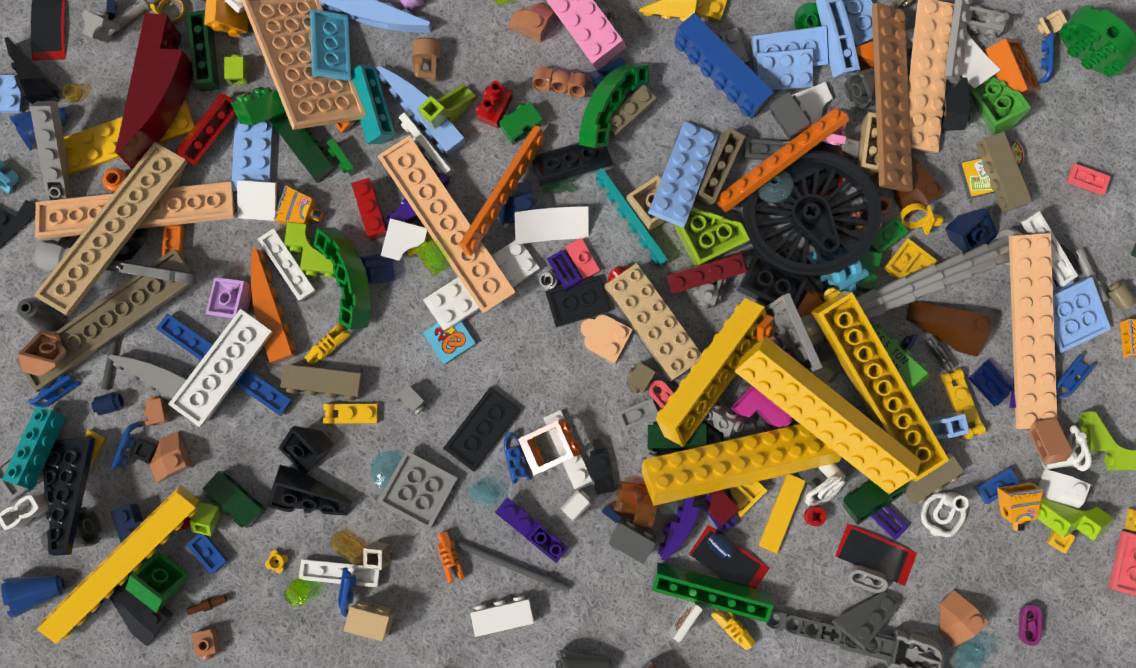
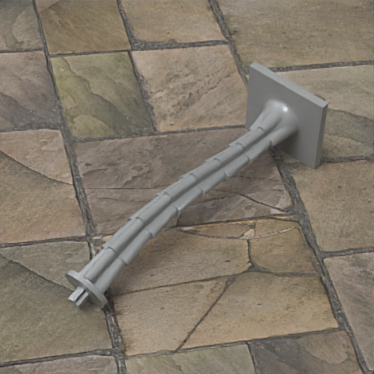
(802, 333)

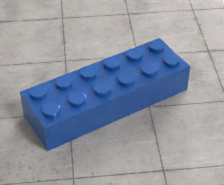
(722, 66)

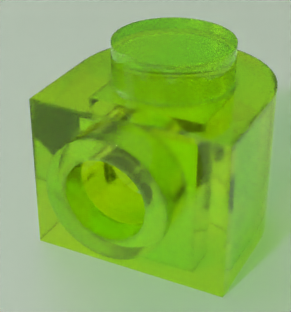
(297, 592)

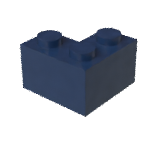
(126, 520)

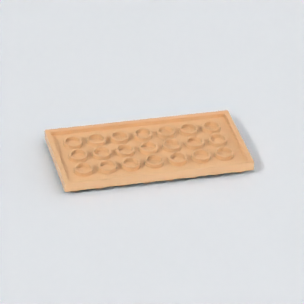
(286, 45)

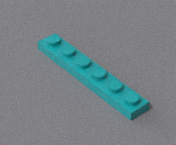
(626, 212)

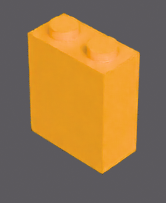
(224, 18)

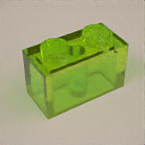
(431, 258)

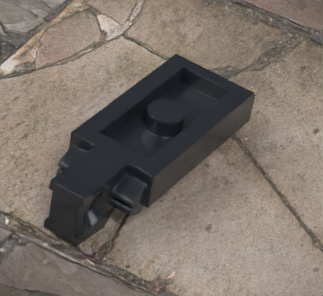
(601, 469)

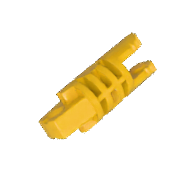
(830, 293)
(327, 344)
(734, 628)

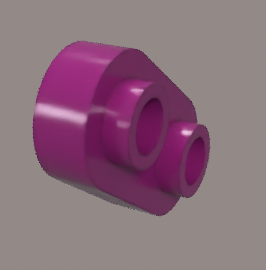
(1031, 624)

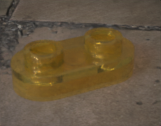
(348, 547)

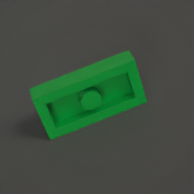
(344, 164)
(888, 235)

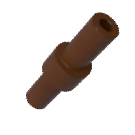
(206, 604)

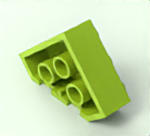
(710, 236)

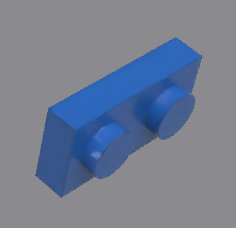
(988, 488)
(207, 553)

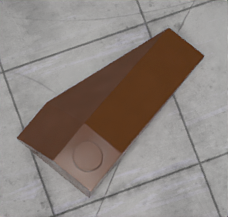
(924, 189)
(958, 328)

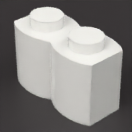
(576, 505)
(23, 512)

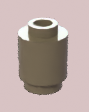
(1121, 295)

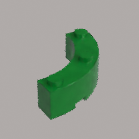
(606, 99)
(349, 276)

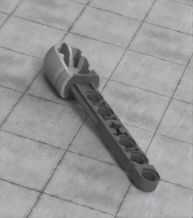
(50, 253)
(886, 647)

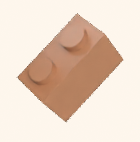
(1050, 441)

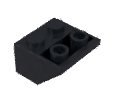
(957, 107)

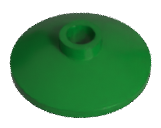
(806, 13)

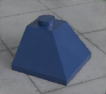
(519, 200)
(971, 230)

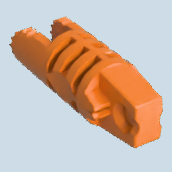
(449, 557)

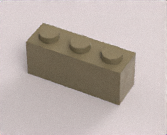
(631, 111)
(933, 482)

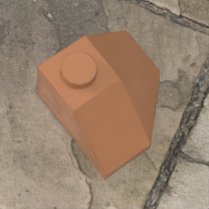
(532, 21)
(41, 353)
(170, 458)
(959, 619)

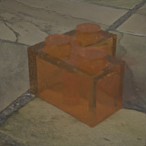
(635, 499)

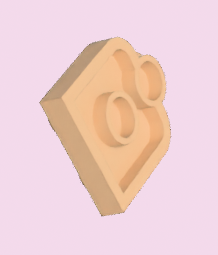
(605, 336)

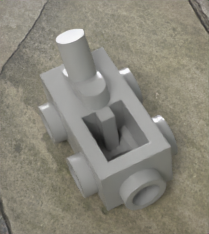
(986, 21)
(708, 294)
(724, 420)

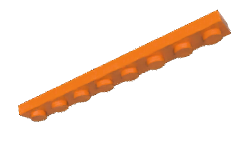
(781, 159)
(502, 191)

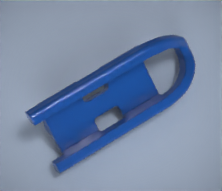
(1047, 62)
(1068, 381)
(50, 393)
(126, 442)
(514, 454)
(345, 596)

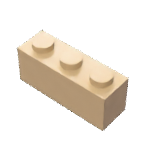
(868, 148)

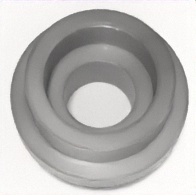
(544, 280)

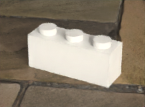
(502, 616)

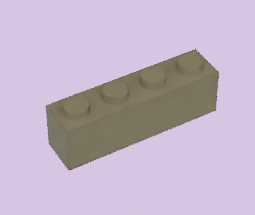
(719, 166)
(1003, 172)
(322, 381)

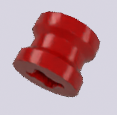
(811, 515)

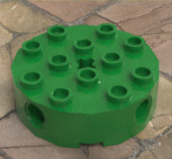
(1099, 40)

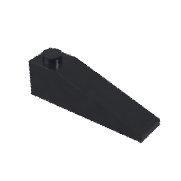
(30, 79)
(300, 491)
(138, 617)

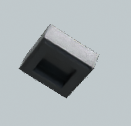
(144, 450)

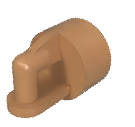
(425, 51)

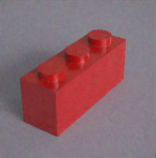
(369, 209)

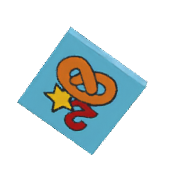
(449, 343)

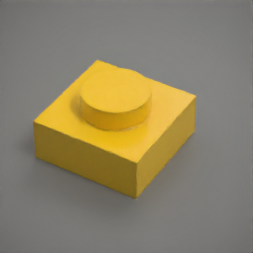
(1060, 543)

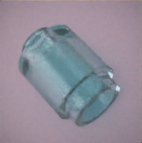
(482, 494)

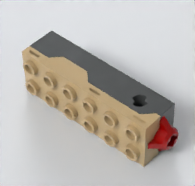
(651, 321)

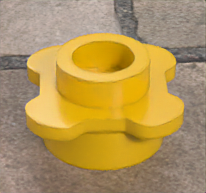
(278, 567)

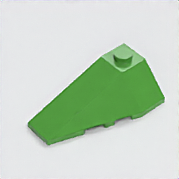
(999, 104)

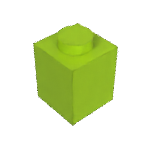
(236, 70)
(205, 518)

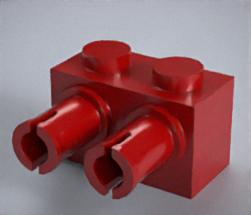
(494, 104)

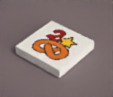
(685, 621)

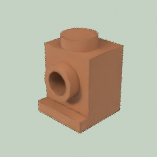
(156, 411)
(208, 636)

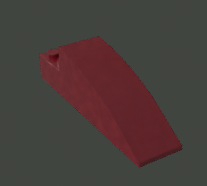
(156, 88)

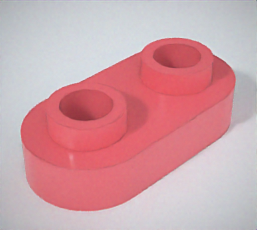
(662, 398)

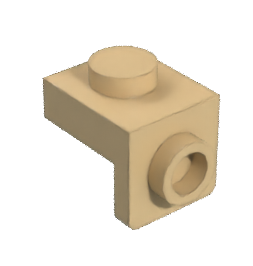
(1051, 23)

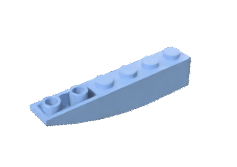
(378, 15)
(840, 39)
(445, 135)

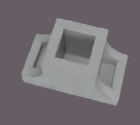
(99, 25)

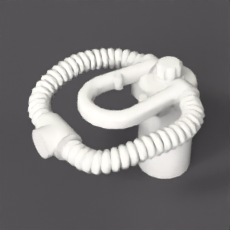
(1075, 458)
(835, 480)
(951, 499)

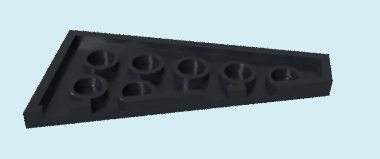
(64, 490)

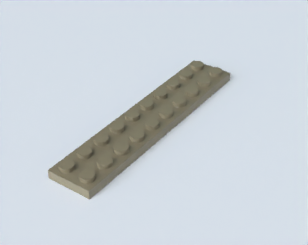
(112, 317)

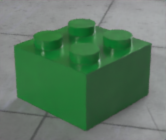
(258, 106)
(157, 581)

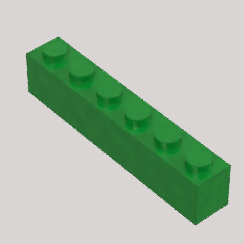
(712, 592)

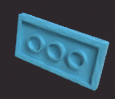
(330, 45)

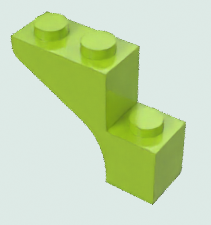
(449, 106)
(312, 261)
(1100, 440)
(1066, 519)

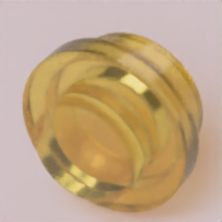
(72, 92)

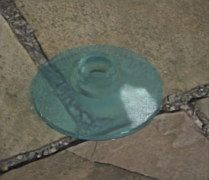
(777, 192)
(378, 466)

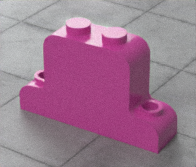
(754, 400)

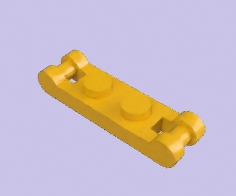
(962, 401)

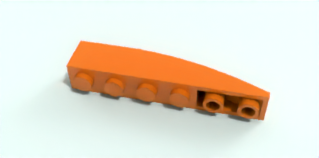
(268, 311)

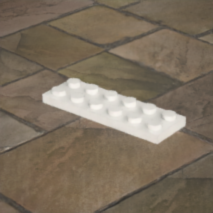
(453, 301)
(220, 368)

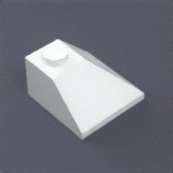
(1063, 489)

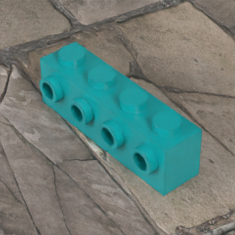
(377, 122)
(34, 448)

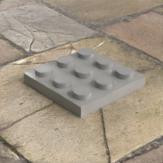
(417, 490)

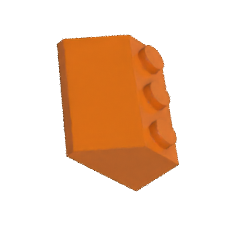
(1013, 66)

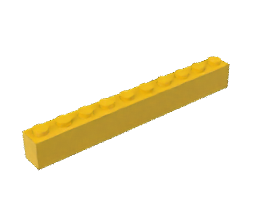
(119, 564)

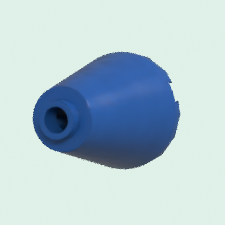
(25, 128)
(29, 592)

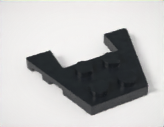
(11, 224)

